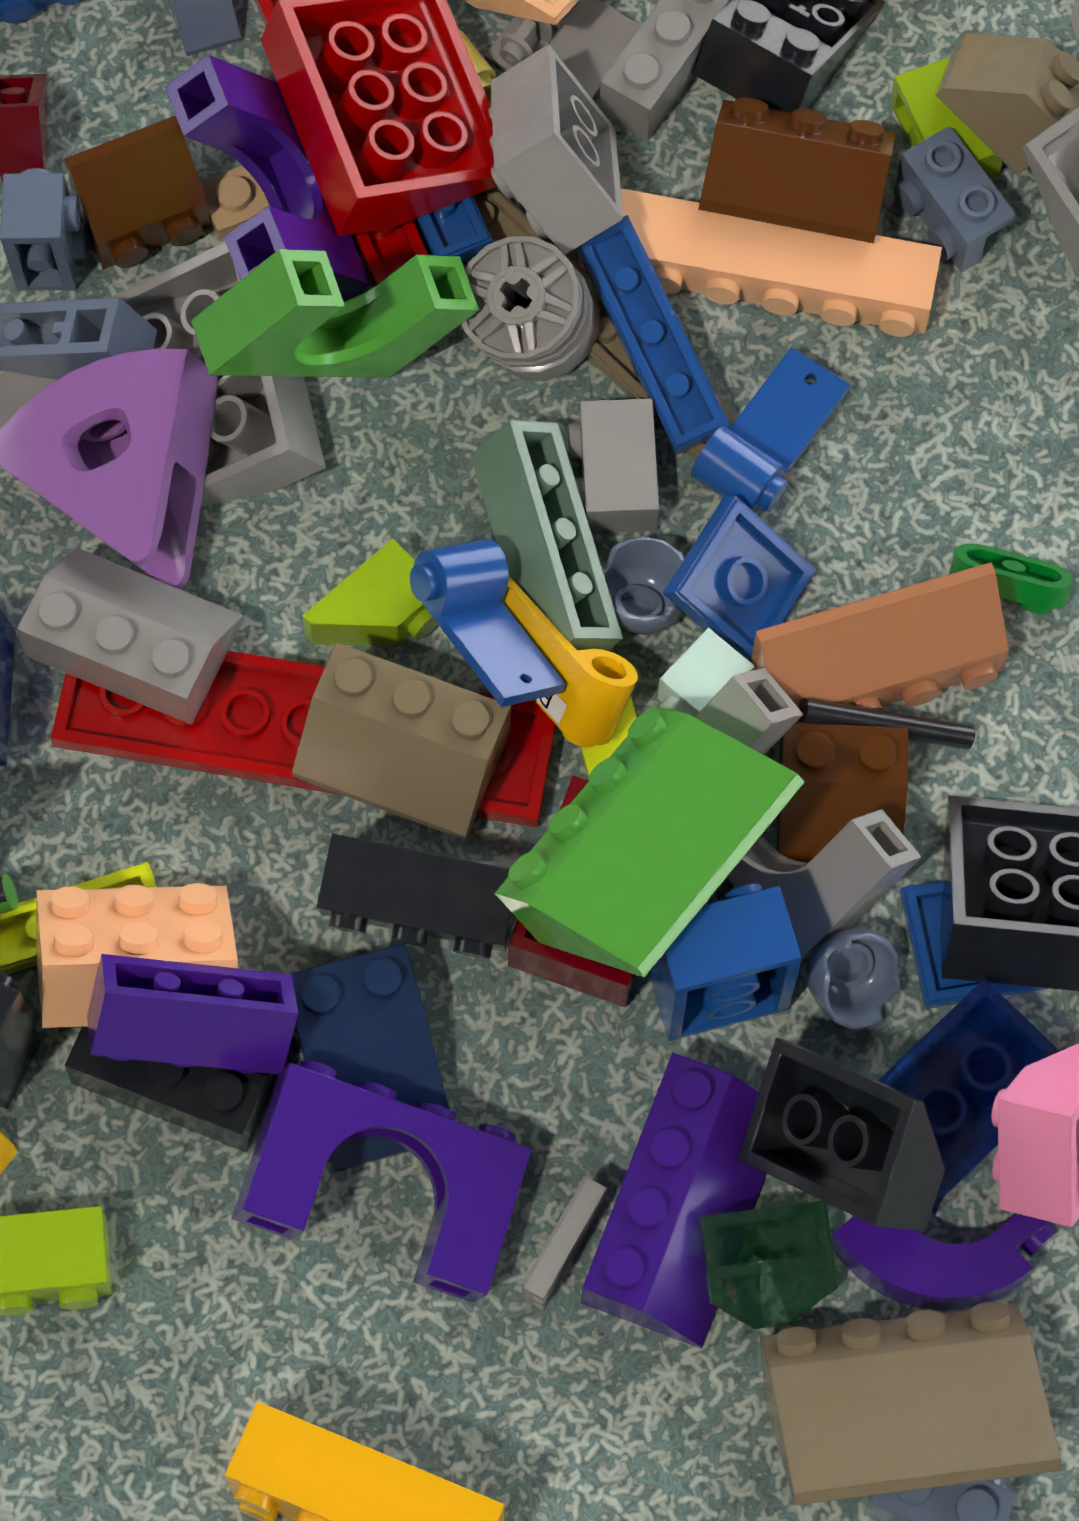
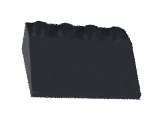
(1011, 893)

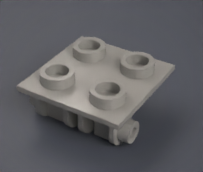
(584, 40)

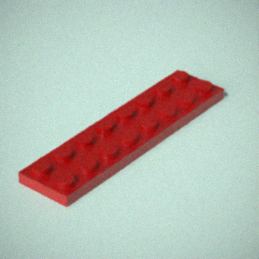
(255, 727)

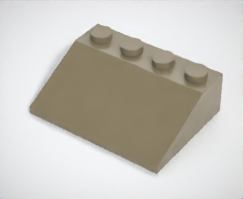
(907, 1403)

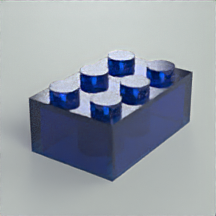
(959, 1074)

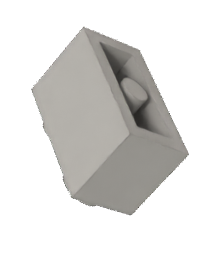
(616, 464)

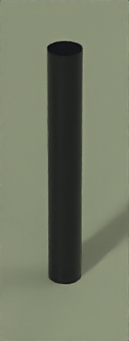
(919, 728)

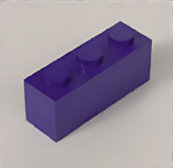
(191, 1014)

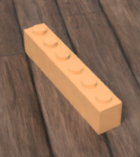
(785, 266)

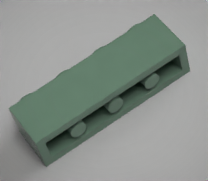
(546, 530)

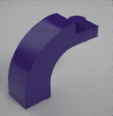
(936, 1273)

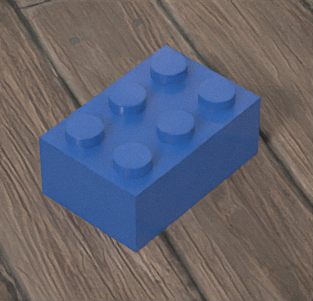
(728, 964)

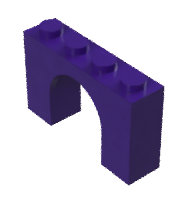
(253, 125)
(470, 1170)

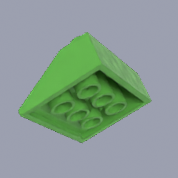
(646, 841)

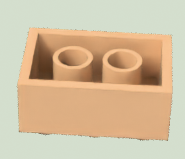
(129, 921)

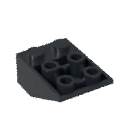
(782, 48)

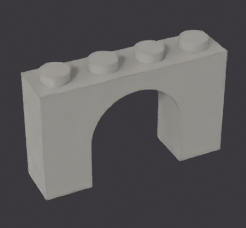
(850, 869)

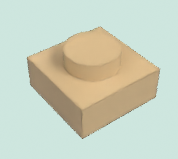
(232, 199)

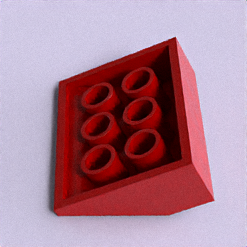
(382, 106)

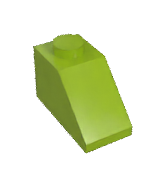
(371, 605)

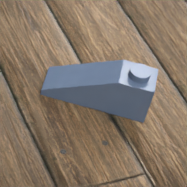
(68, 334)

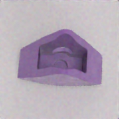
(123, 453)

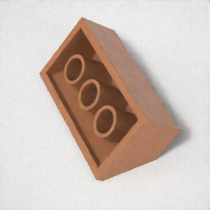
(892, 644)

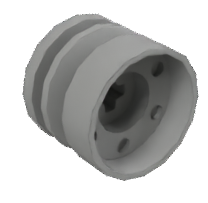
(556, 326)

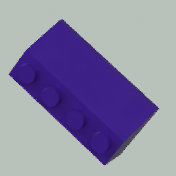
(681, 1169)

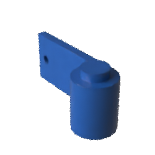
(770, 433)
(464, 595)

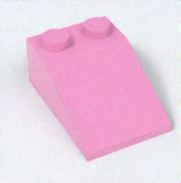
(1040, 1140)

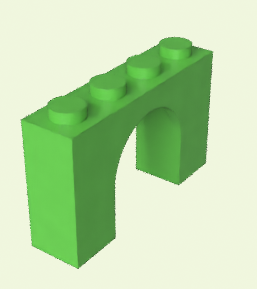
(295, 323)

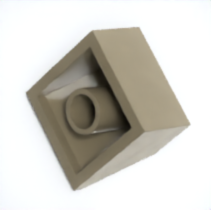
(1009, 90)

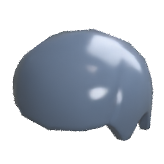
(636, 580)
(852, 964)

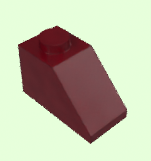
(23, 123)

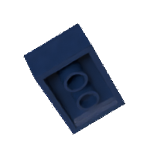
(369, 1027)

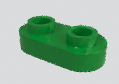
(1022, 579)

